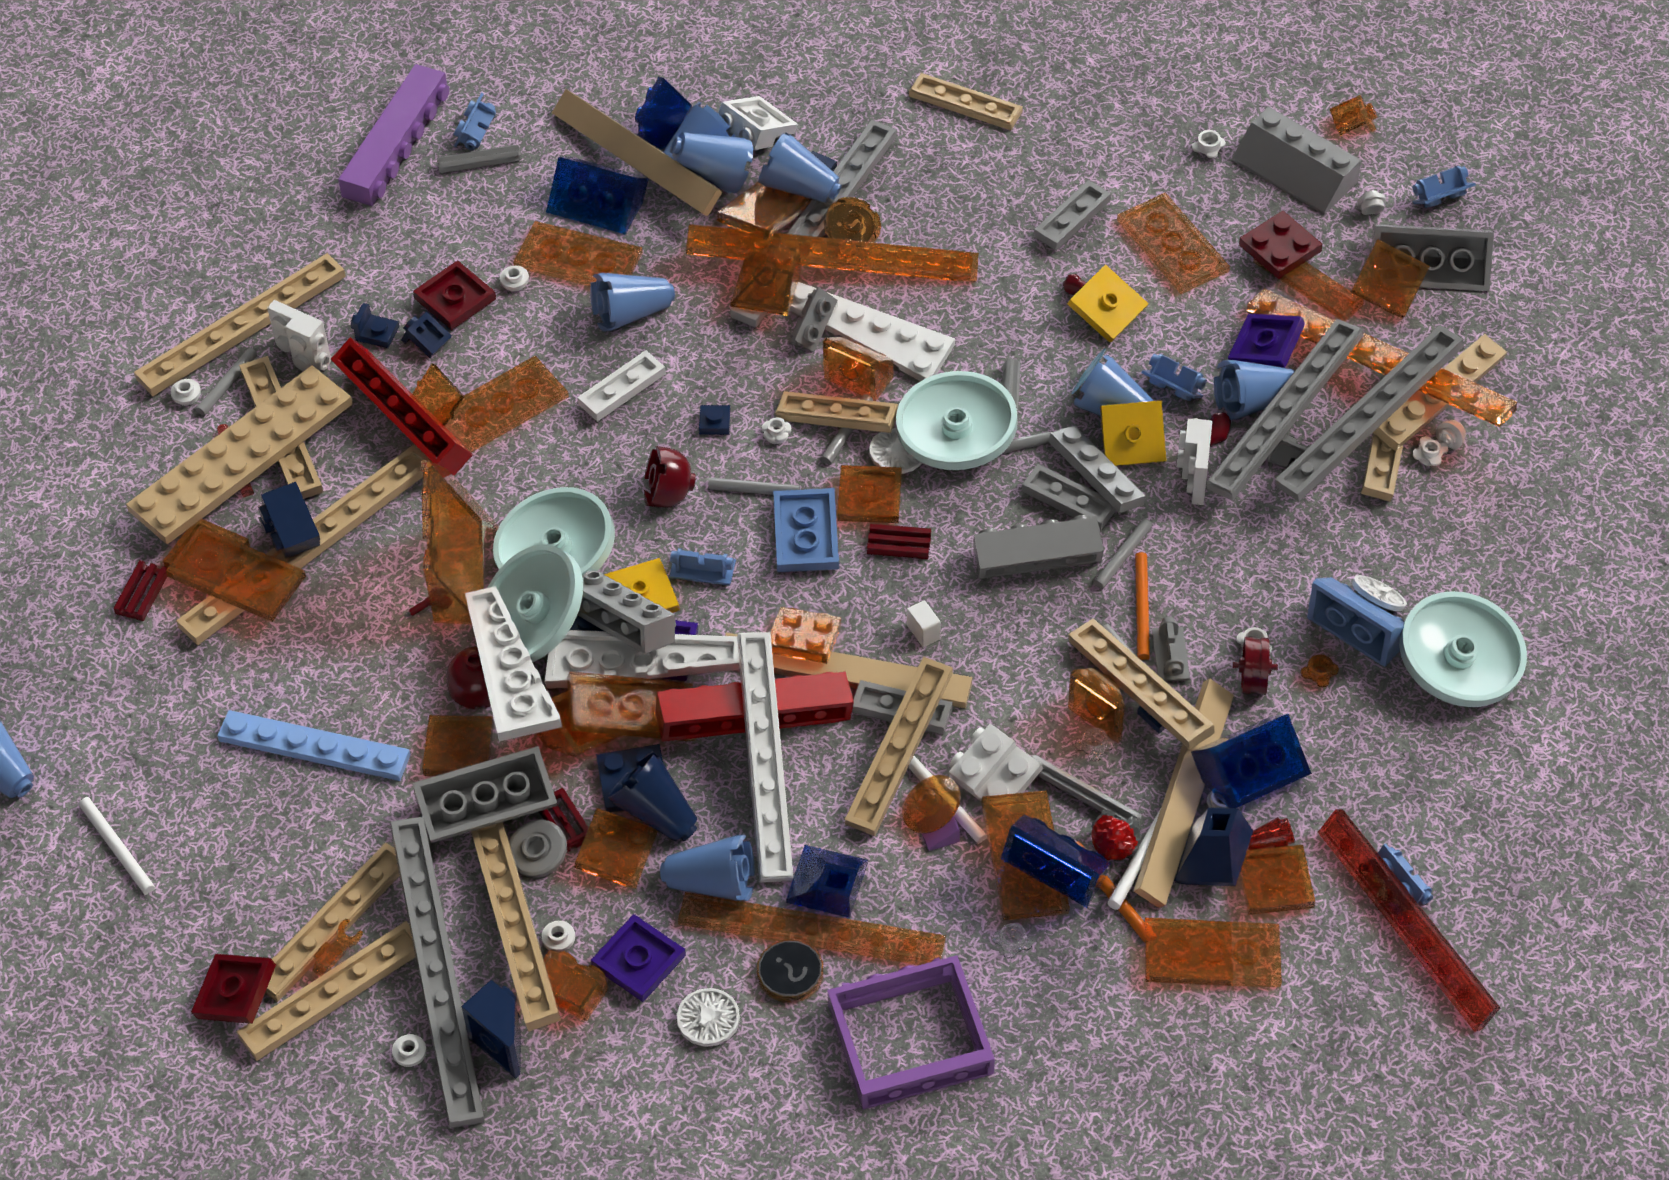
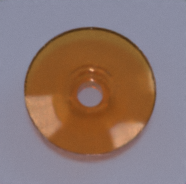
(931, 804)

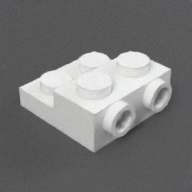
(756, 121)
(300, 335)
(1195, 457)
(993, 765)

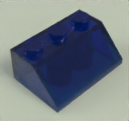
(596, 194)
(1252, 761)
(1055, 860)

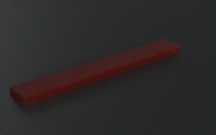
(1409, 920)

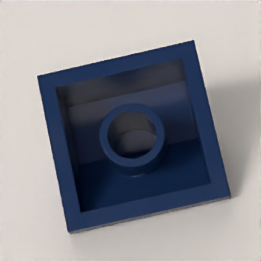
(495, 1026)

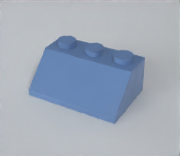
(1355, 620)

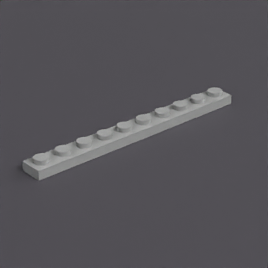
(852, 172)
(436, 973)

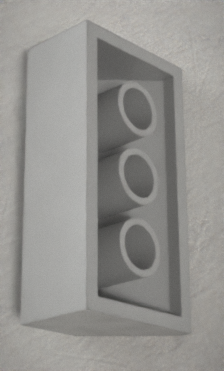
(1297, 160)
(1455, 256)
(484, 794)

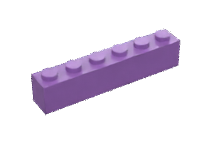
(393, 135)

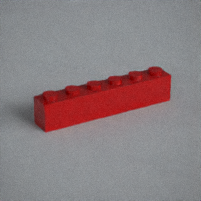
(401, 406)
(720, 709)

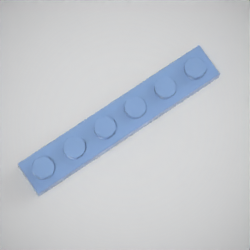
(314, 745)

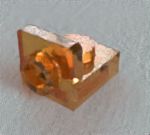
(1353, 114)

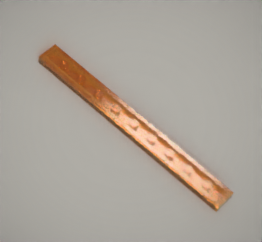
(838, 253)
(1384, 357)

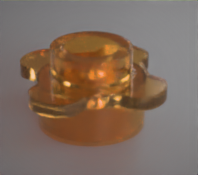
(1323, 663)

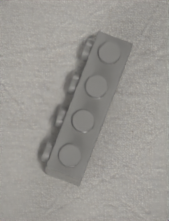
(1038, 547)
(625, 613)

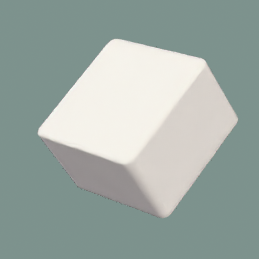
(923, 623)

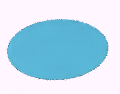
(1088, 371)

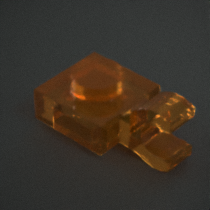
(329, 954)

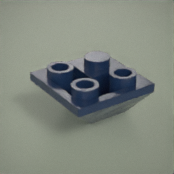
(1215, 849)

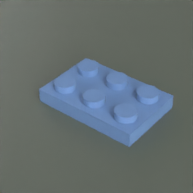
(806, 530)

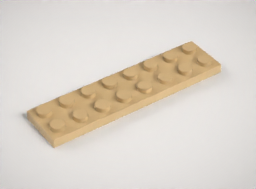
(239, 454)

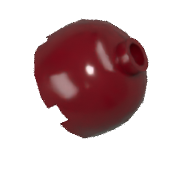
(668, 478)
(466, 679)

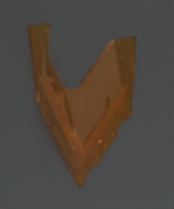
(455, 541)

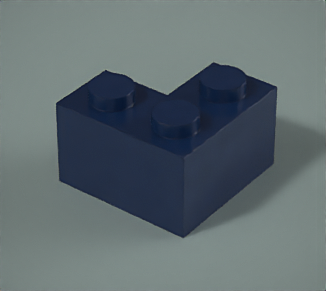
(288, 520)

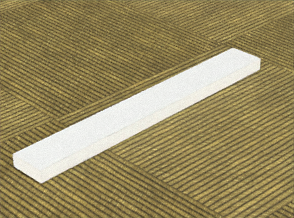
(765, 757)

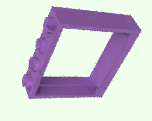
(928, 1076)

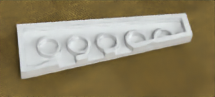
(911, 346)
(605, 654)
(512, 682)

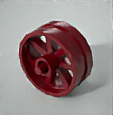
(1255, 665)

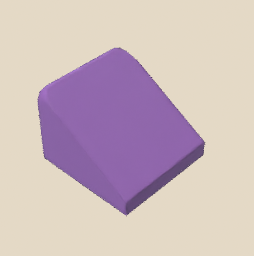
(943, 837)

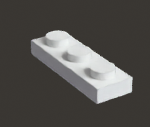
(621, 385)

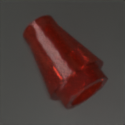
(1272, 835)

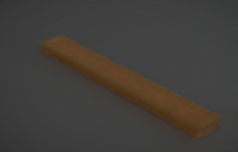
(815, 929)

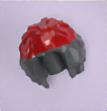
(1114, 836)

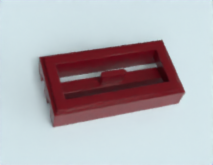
(899, 536)
(131, 585)
(576, 840)

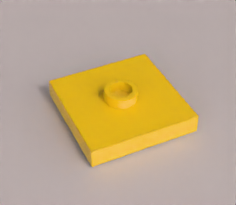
(1107, 303)
(1133, 432)
(649, 581)

